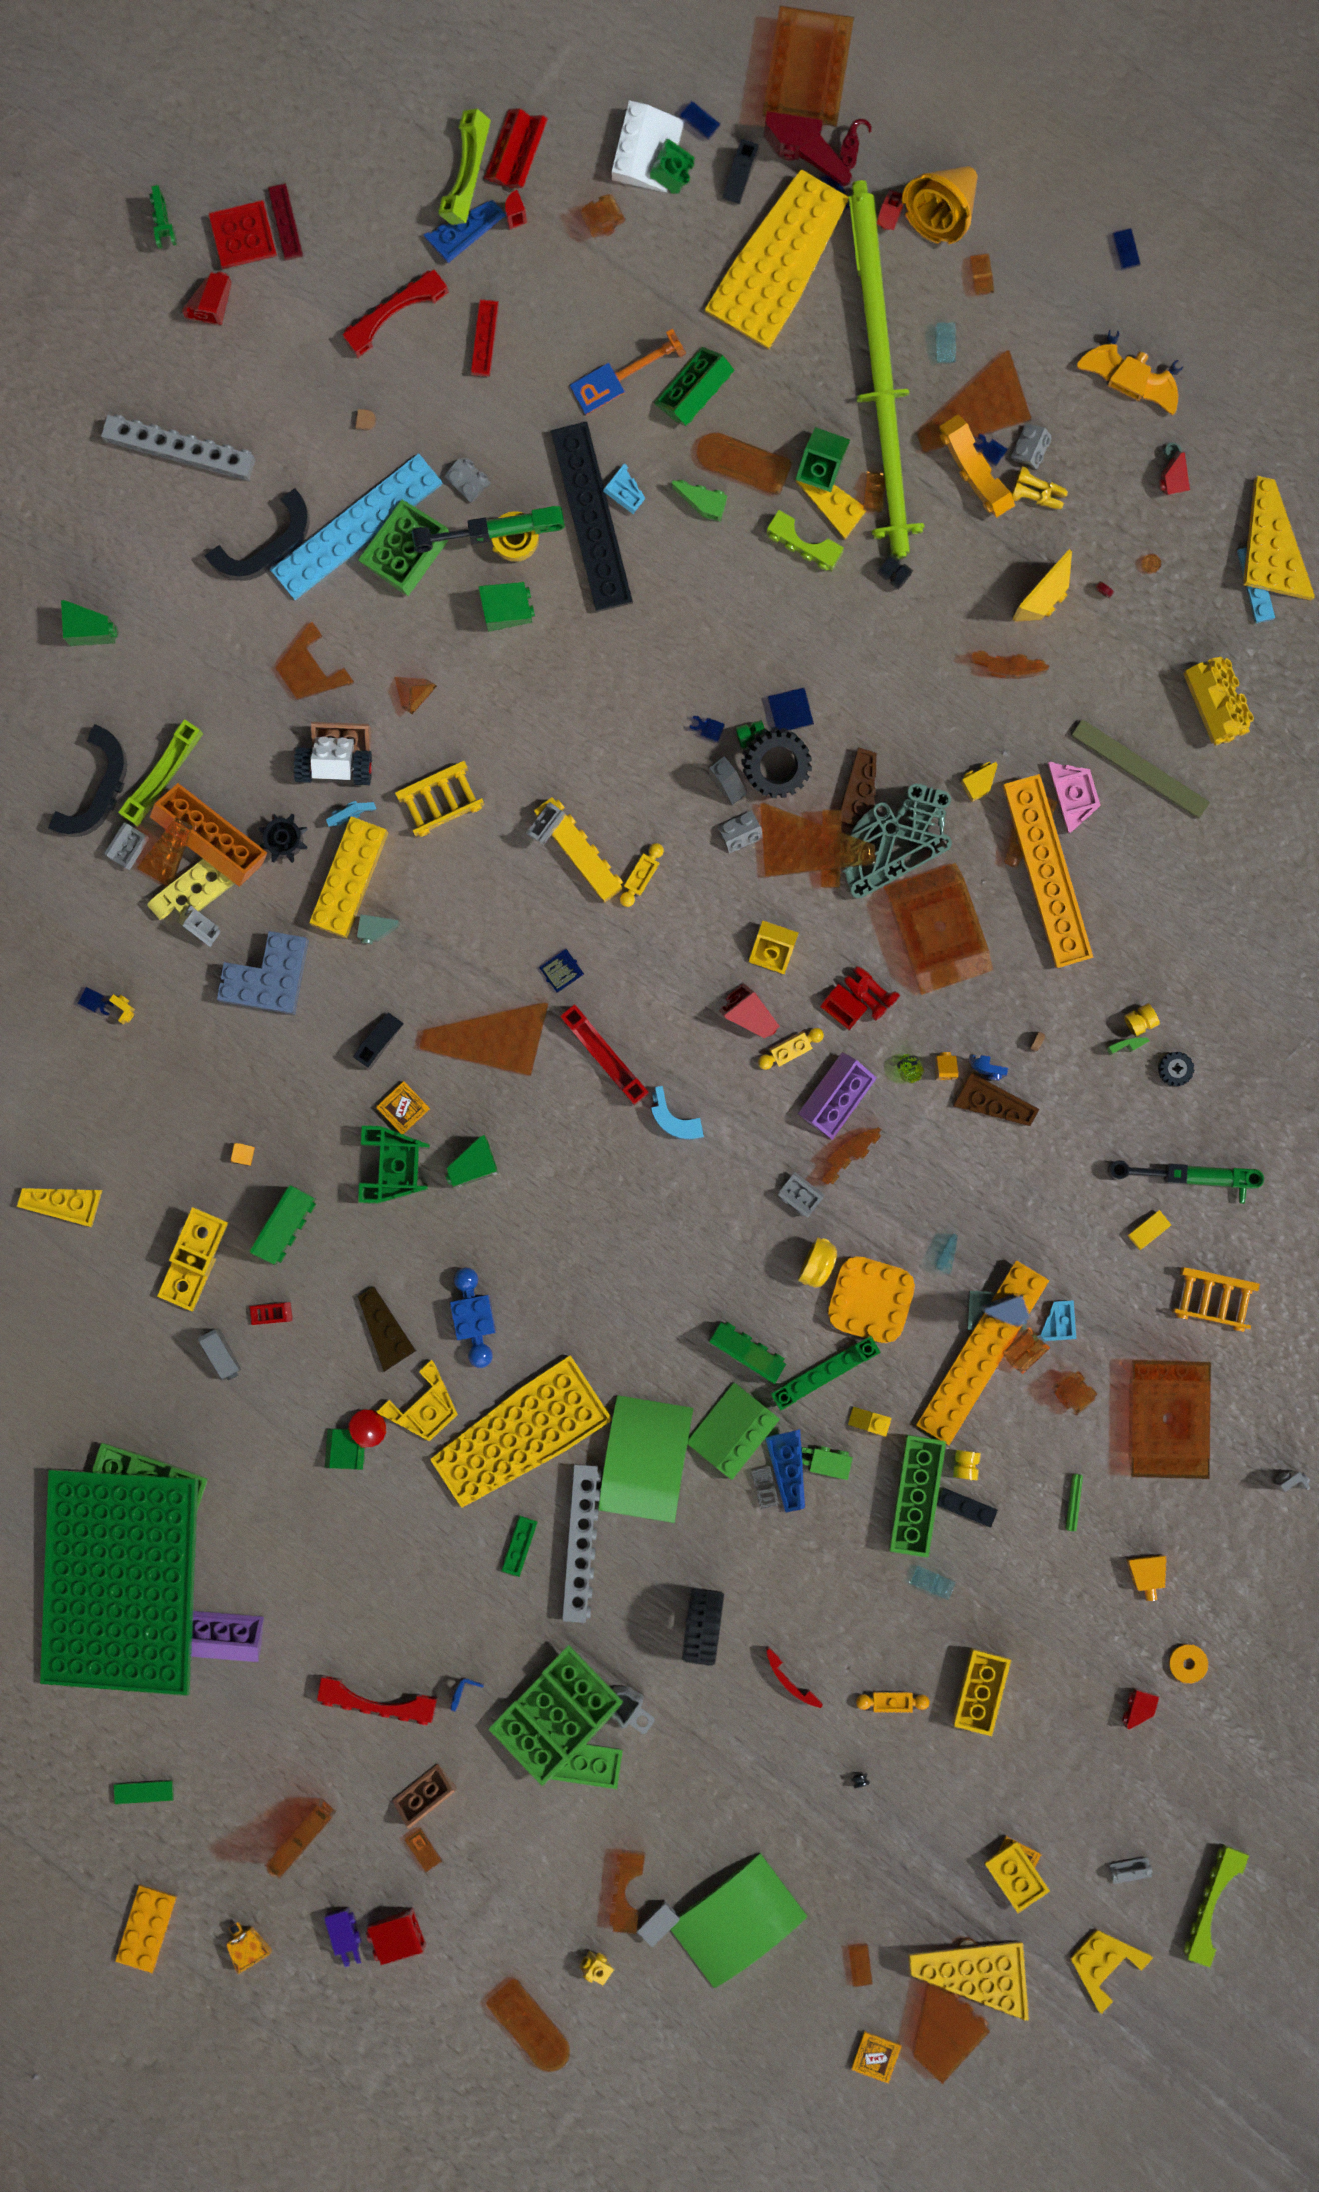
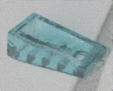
(946, 1259)

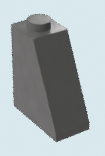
(727, 780)
(220, 1354)

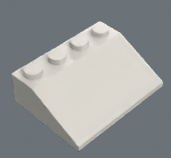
(641, 142)

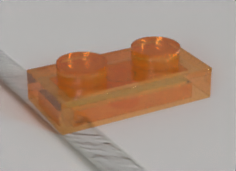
(860, 1965)

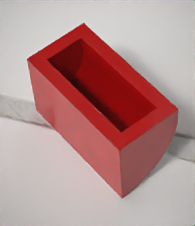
(515, 210)
(843, 1007)

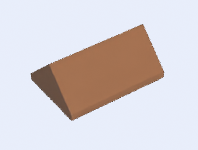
(359, 732)
(424, 1795)

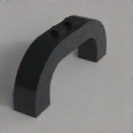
(274, 552)
(106, 794)

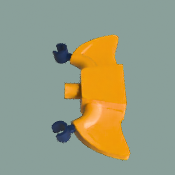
(1133, 375)

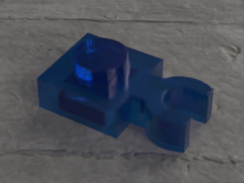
(992, 450)
(710, 729)
(93, 1000)

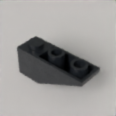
(741, 171)
(378, 1041)

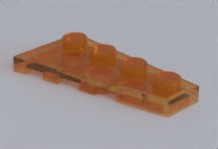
(167, 852)

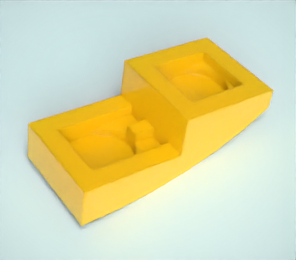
(1149, 1230)

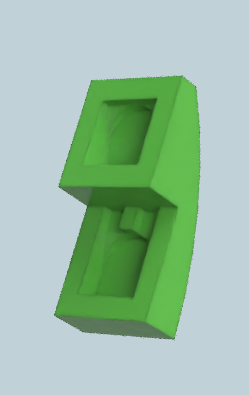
(1132, 1044)

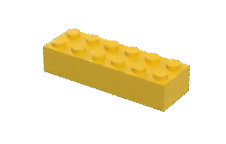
(349, 877)

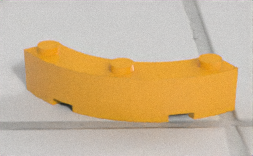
(974, 467)

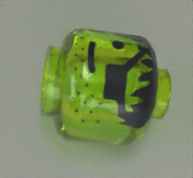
(910, 1068)

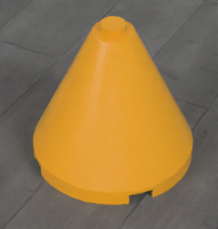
(941, 203)

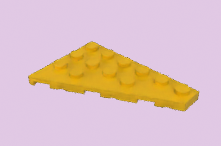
(1272, 550)
(981, 1973)

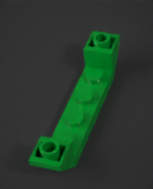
(825, 1372)

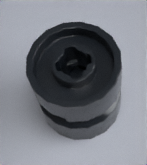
(895, 572)

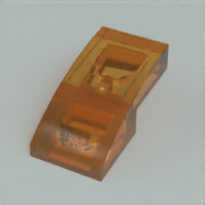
(982, 274)
(874, 491)

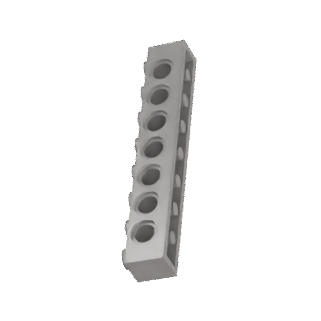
(115, 424)
(570, 1612)

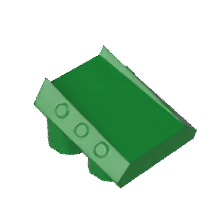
(672, 167)
(343, 1451)

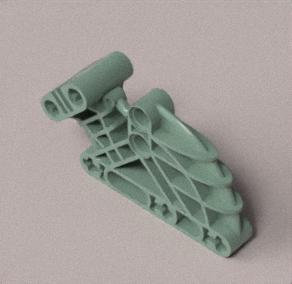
(923, 810)

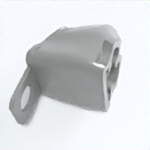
(630, 1709)

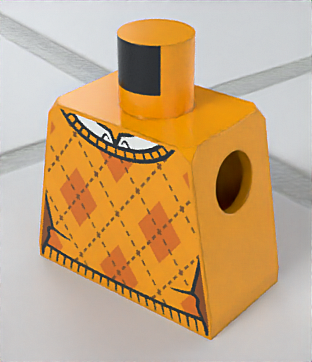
(246, 1947)

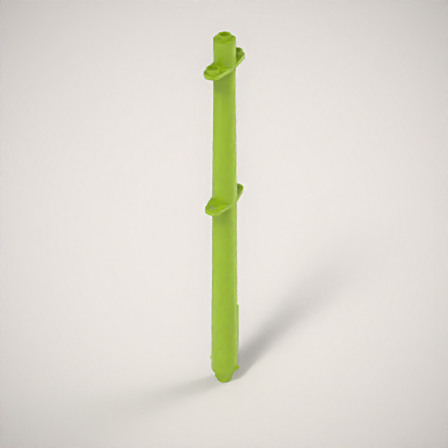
(869, 268)

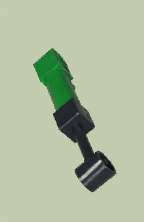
(481, 530)
(1196, 1175)

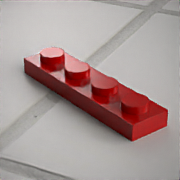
(484, 338)

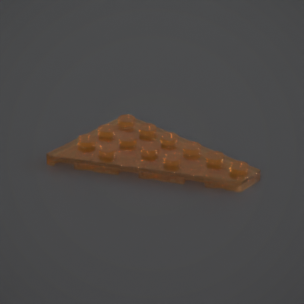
(987, 405)
(804, 846)
(496, 1040)

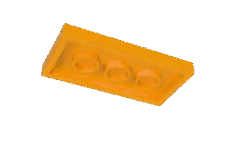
(146, 1928)

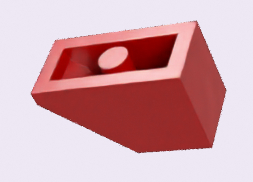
(890, 210)
(1175, 475)

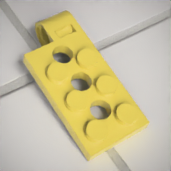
(165, 901)

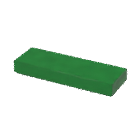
(519, 1546)
(143, 1792)

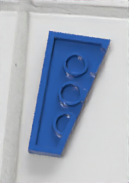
(454, 239)
(787, 1464)

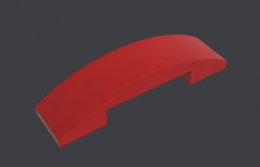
(808, 1697)

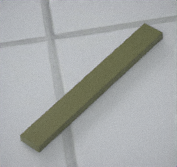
(1140, 769)

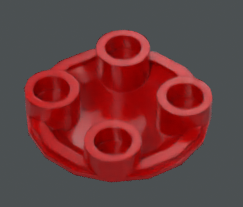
(367, 1428)

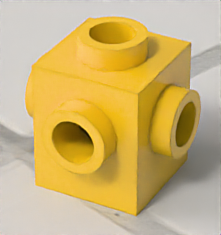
(596, 1968)

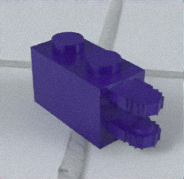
(343, 1934)

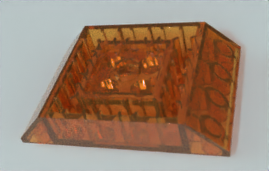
(936, 956)
(1183, 1445)

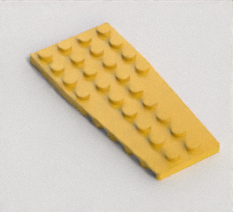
(778, 260)
(522, 1433)

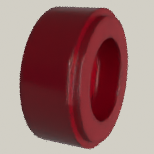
(1104, 589)

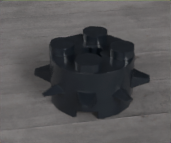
(293, 842)

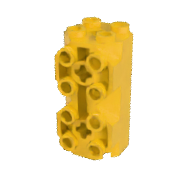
(1220, 707)

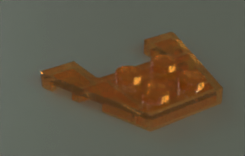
(303, 673)

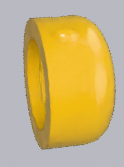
(516, 552)
(818, 1263)

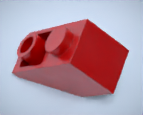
(1141, 1708)

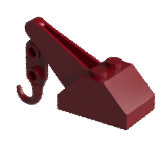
(801, 137)

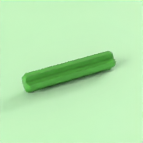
(1074, 1502)

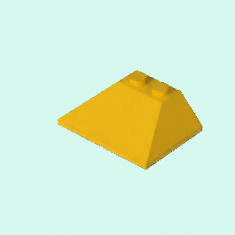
(1047, 592)

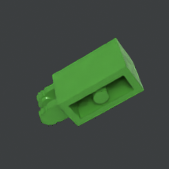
(828, 1462)

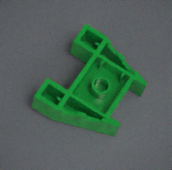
(396, 1165)

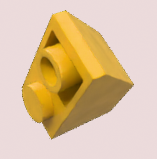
(979, 783)

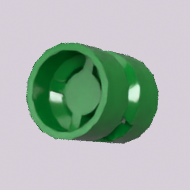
(746, 733)

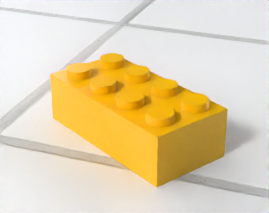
(981, 1691)

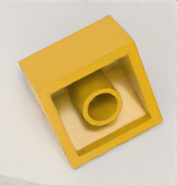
(773, 947)

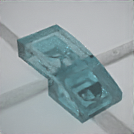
(946, 342)
(933, 1582)

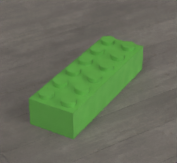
(917, 1496)

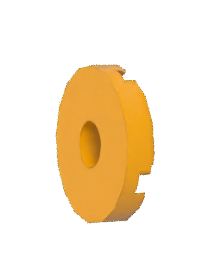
(1199, 1667)

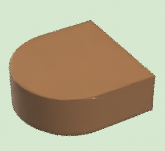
(365, 420)
(1037, 1041)

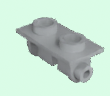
(1131, 1870)

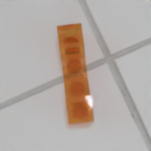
(625, 1916)

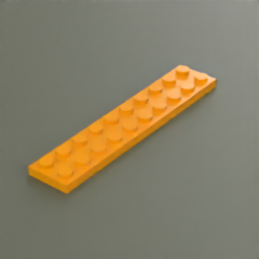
(1047, 871)
(978, 1358)

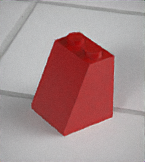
(396, 1937)

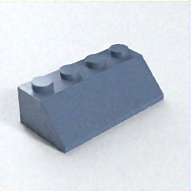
(1008, 1309)

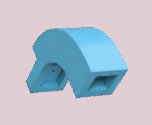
(675, 1127)

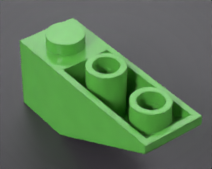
(706, 502)

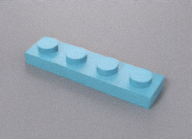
(1258, 598)

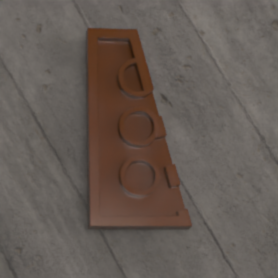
(860, 787)
(986, 1098)

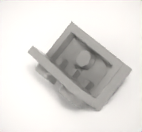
(1032, 445)
(467, 478)
(741, 831)
(126, 846)
(801, 1195)
(1286, 1481)

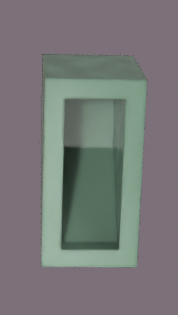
(374, 929)

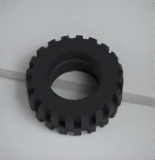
(703, 1626)

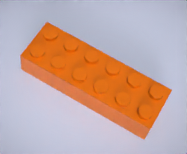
(211, 835)

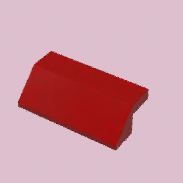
(515, 148)

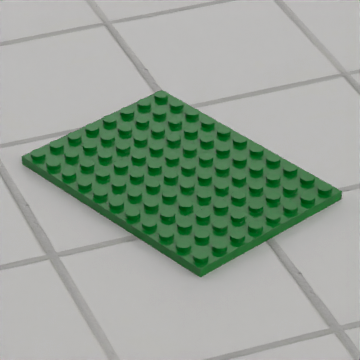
(119, 1581)

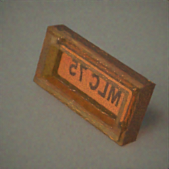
(423, 1850)

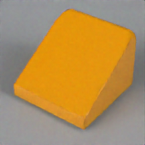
(242, 1154)

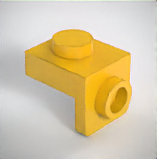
(122, 1003)

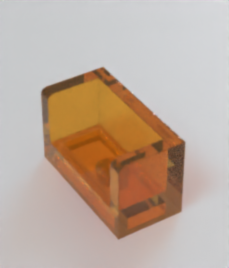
(1026, 1350)

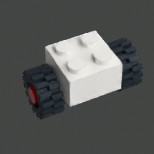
(333, 760)

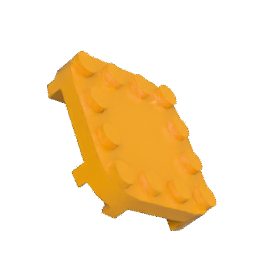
(871, 1299)

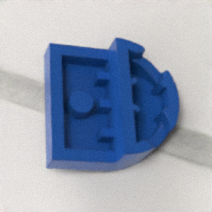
(983, 1067)

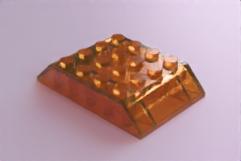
(808, 64)

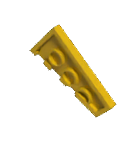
(837, 506)
(65, 1204)

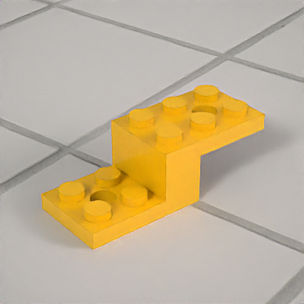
(192, 1259)

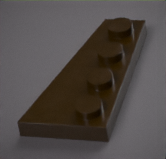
(388, 1336)

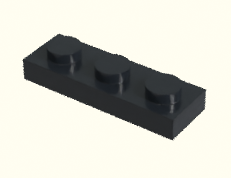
(967, 1507)

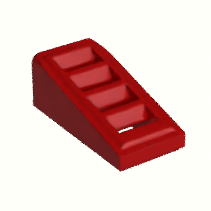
(286, 1311)

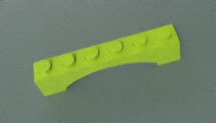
(474, 131)
(176, 753)
(1229, 1864)

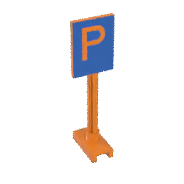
(604, 385)

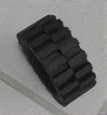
(765, 742)

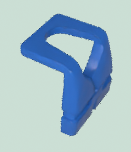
(457, 1695)

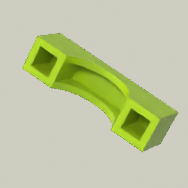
(824, 553)

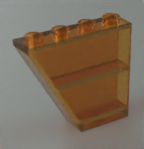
(299, 1839)
(946, 2032)

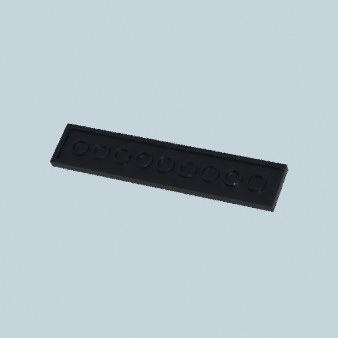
(591, 516)

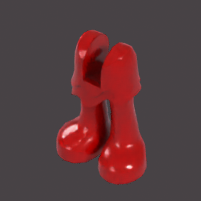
(860, 990)

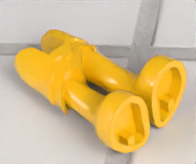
(1043, 498)

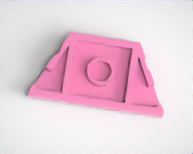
(1074, 793)

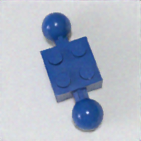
(473, 1317)

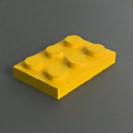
(1016, 1876)

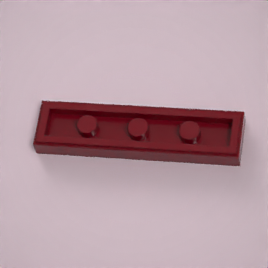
(285, 221)

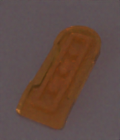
(743, 462)
(530, 2026)

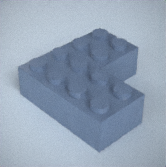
(276, 984)

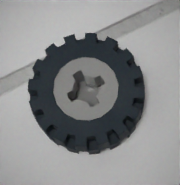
(1169, 1068)

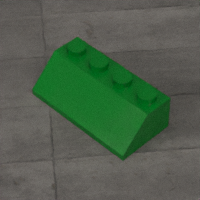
(694, 386)
(747, 1352)

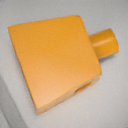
(1148, 1574)

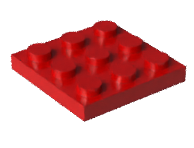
(242, 234)

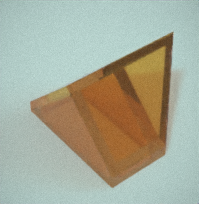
(413, 692)

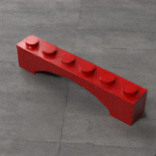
(428, 288)
(604, 1055)
(335, 1692)

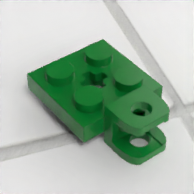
(160, 217)

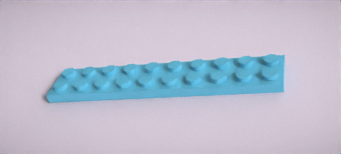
(355, 527)

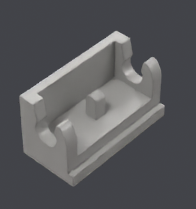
(546, 824)
(199, 925)
(658, 1923)

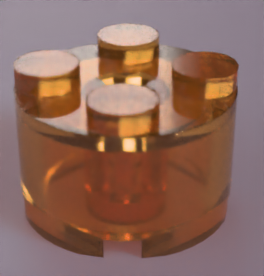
(602, 216)
(1074, 1392)

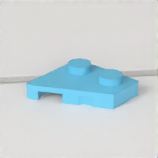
(625, 490)
(353, 809)
(1060, 1322)

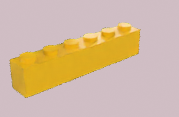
(584, 855)

